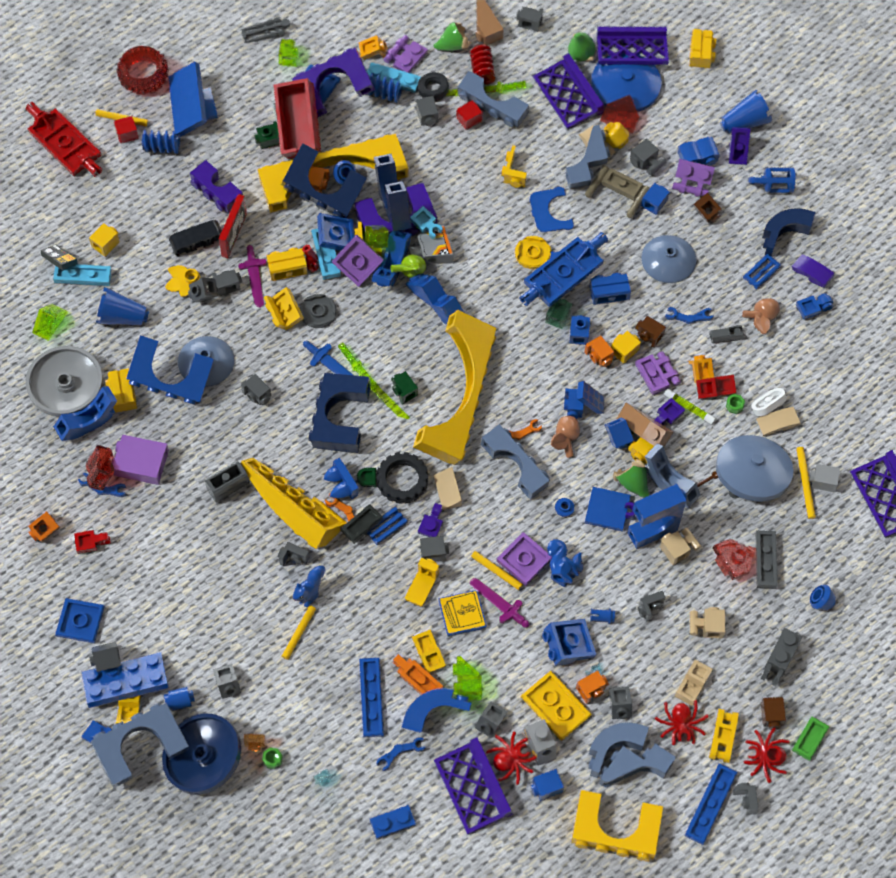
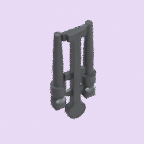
(266, 26)

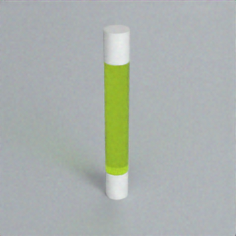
(689, 406)

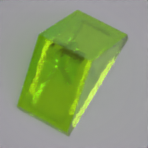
(48, 321)

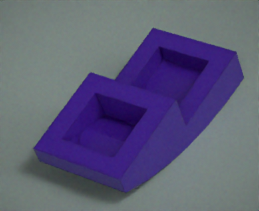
(815, 271)

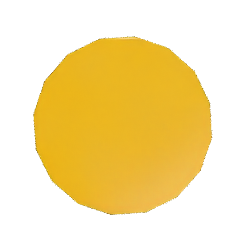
(534, 257)

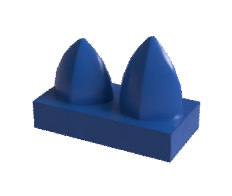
(347, 485)

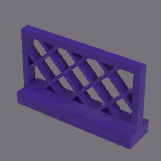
(632, 37)
(583, 88)
(890, 463)
(489, 778)

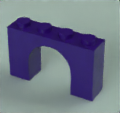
(348, 63)
(417, 198)

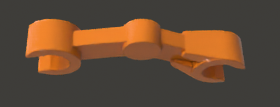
(522, 433)
(342, 507)

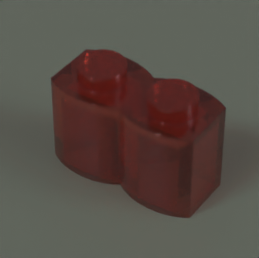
(99, 467)

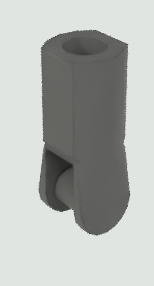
(723, 335)

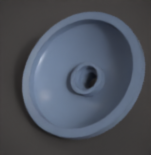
(665, 266)
(214, 348)

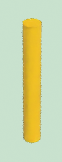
(115, 116)
(496, 570)
(298, 632)

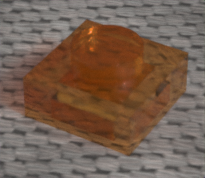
(254, 741)

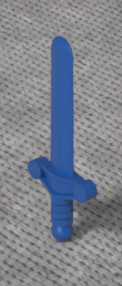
(321, 355)

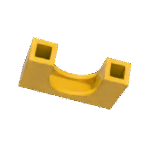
(640, 843)

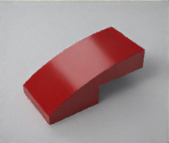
(716, 386)

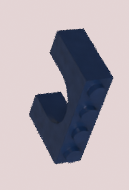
(297, 181)
(392, 193)
(333, 390)

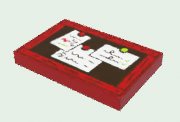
(233, 226)

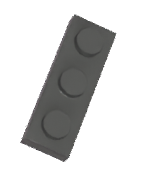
(766, 559)

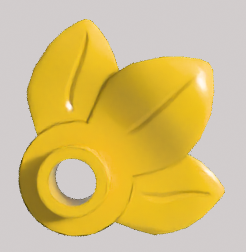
(180, 280)

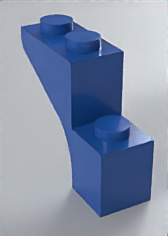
(431, 292)

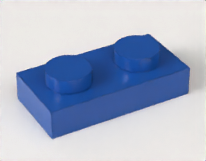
(392, 822)

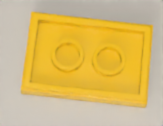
(556, 705)

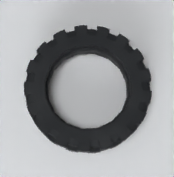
(402, 459)

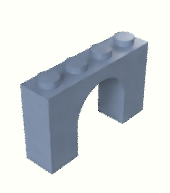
(157, 721)

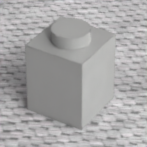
(824, 477)

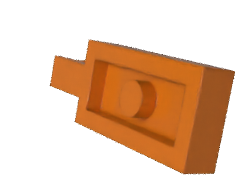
(415, 675)

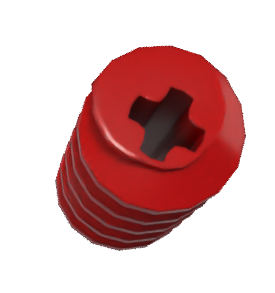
(483, 63)

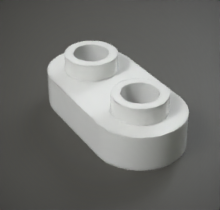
(769, 402)

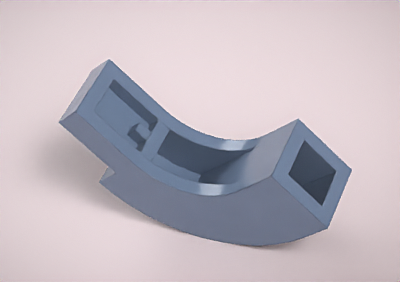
(665, 475)
(617, 735)

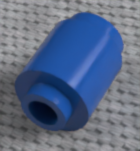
(179, 698)

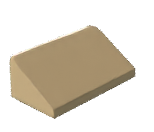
(448, 489)

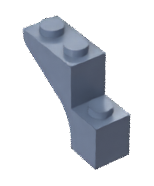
(595, 155)
(627, 763)

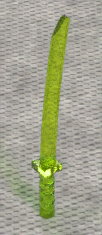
(494, 88)
(357, 366)

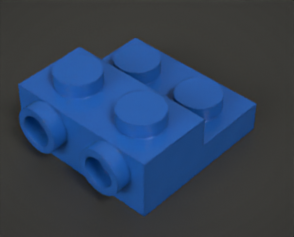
(568, 641)

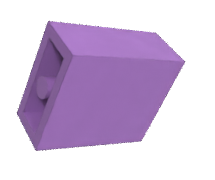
(140, 459)

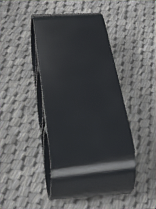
(195, 237)

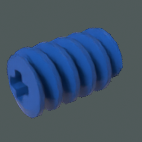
(386, 89)
(160, 142)

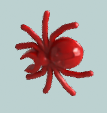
(682, 722)
(767, 754)
(511, 757)

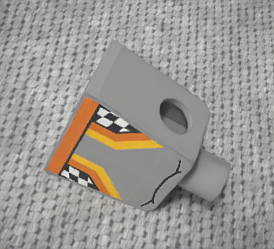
(433, 250)
(539, 741)

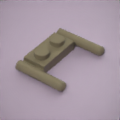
(621, 184)

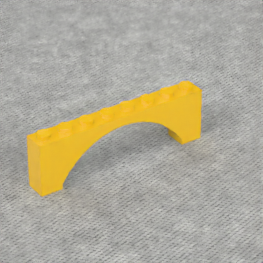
(360, 154)
(474, 343)

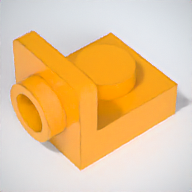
(372, 47)
(702, 367)

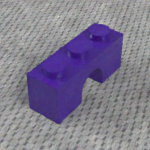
(204, 177)

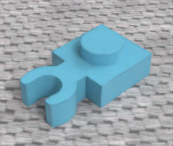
(425, 221)

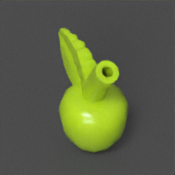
(410, 266)

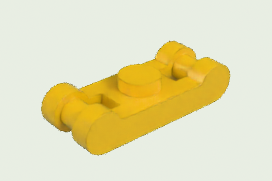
(723, 735)

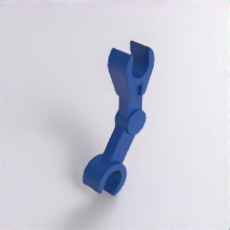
(689, 319)
(112, 490)
(399, 748)

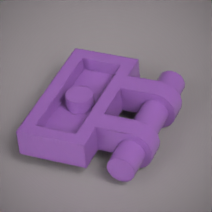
(410, 57)
(695, 172)
(653, 375)

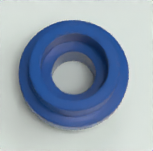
(564, 512)

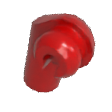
(311, 258)

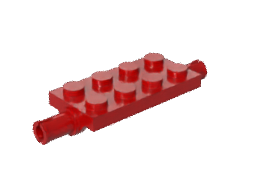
(63, 141)

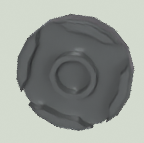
(318, 316)

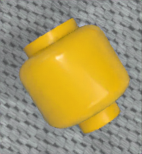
(616, 135)

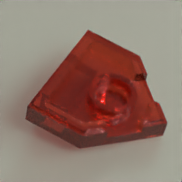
(621, 111)
(734, 558)

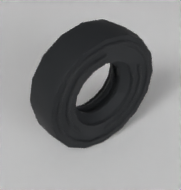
(433, 77)

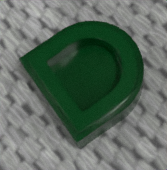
(367, 477)

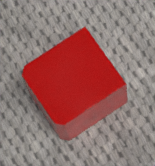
(469, 115)
(126, 129)

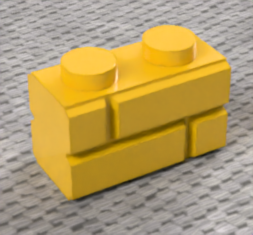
(701, 48)
(286, 264)
(121, 390)

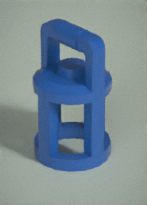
(767, 179)

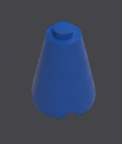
(747, 114)
(120, 310)

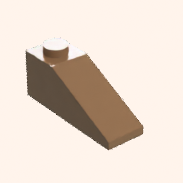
(488, 27)
(645, 426)

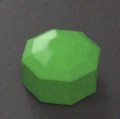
(735, 404)
(272, 758)

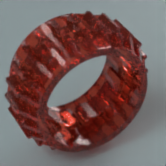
(142, 85)

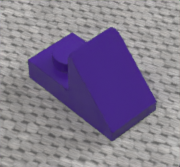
(739, 145)

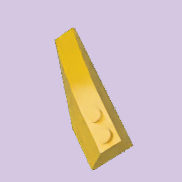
(305, 516)

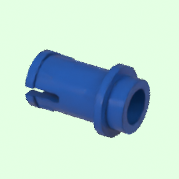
(604, 615)

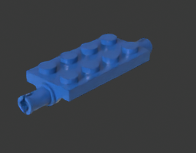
(564, 271)

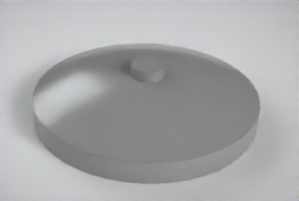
(63, 380)

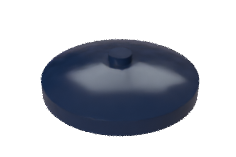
(210, 758)

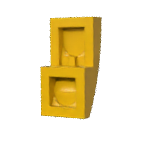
(428, 651)
(127, 709)

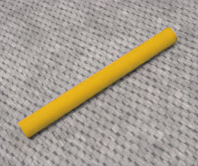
(805, 483)

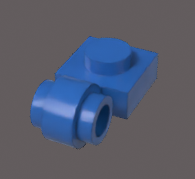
(811, 307)

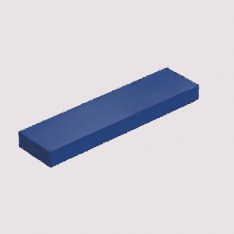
(371, 697)
(710, 804)

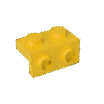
(283, 309)

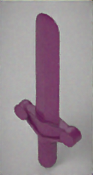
(253, 265)
(509, 611)

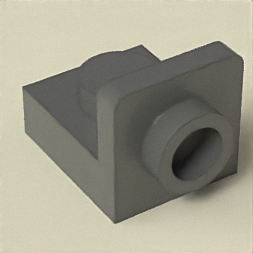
(295, 553)
(652, 601)
(227, 681)
(620, 702)
(490, 719)
(750, 800)

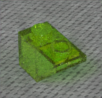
(468, 680)

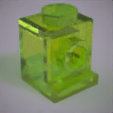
(288, 53)
(376, 236)

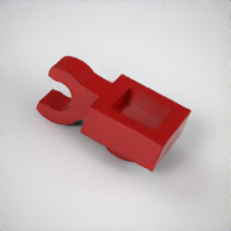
(88, 541)

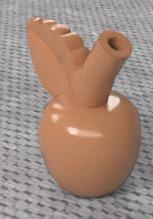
(764, 312)
(566, 431)

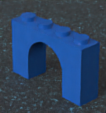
(190, 388)
(657, 515)

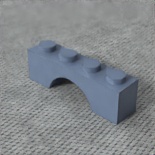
(511, 111)
(500, 444)

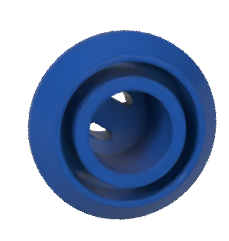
(342, 168)
(822, 598)

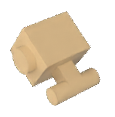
(676, 547)
(712, 623)

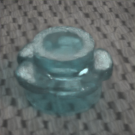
(322, 777)

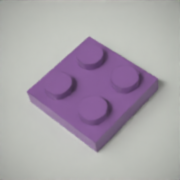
(357, 260)
(524, 558)

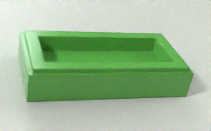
(810, 738)

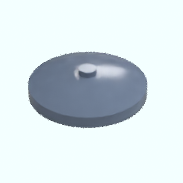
(754, 468)

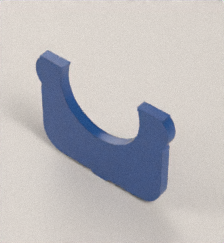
(543, 219)

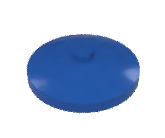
(618, 81)

